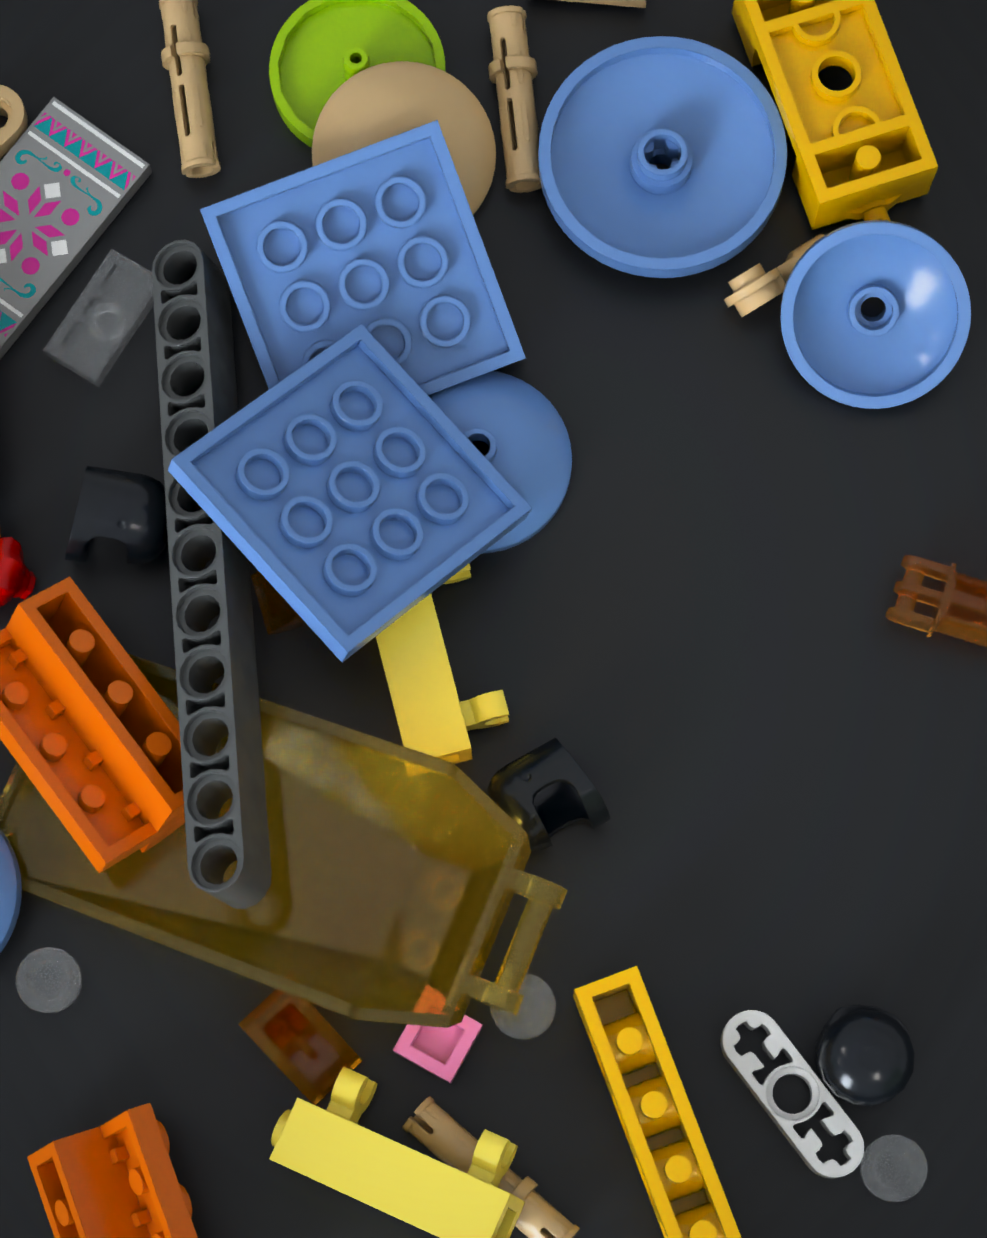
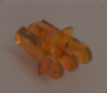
(958, 605)

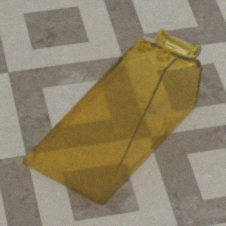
(378, 882)

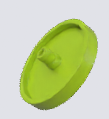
(334, 41)

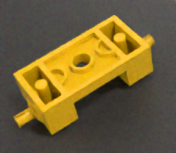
(853, 145)

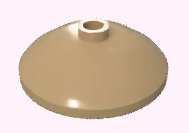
(401, 98)

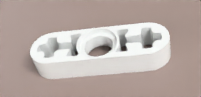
(819, 1094)

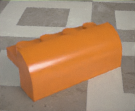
(88, 727)
(113, 1181)

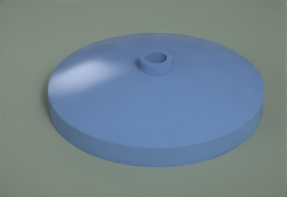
(671, 107)

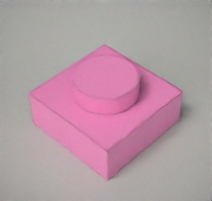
(438, 1048)

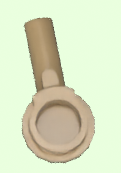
(757, 287)

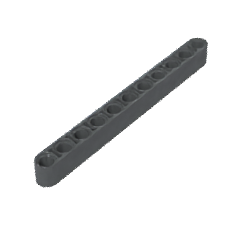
(194, 352)

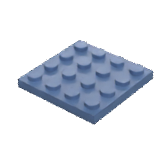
(373, 245)
(349, 491)

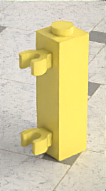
(424, 686)
(391, 1175)

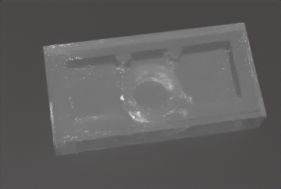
(103, 318)

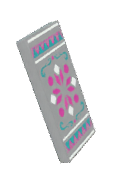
(56, 200)

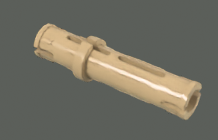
(187, 61)
(513, 75)
(456, 1148)

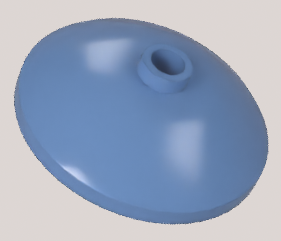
(885, 356)
(524, 442)

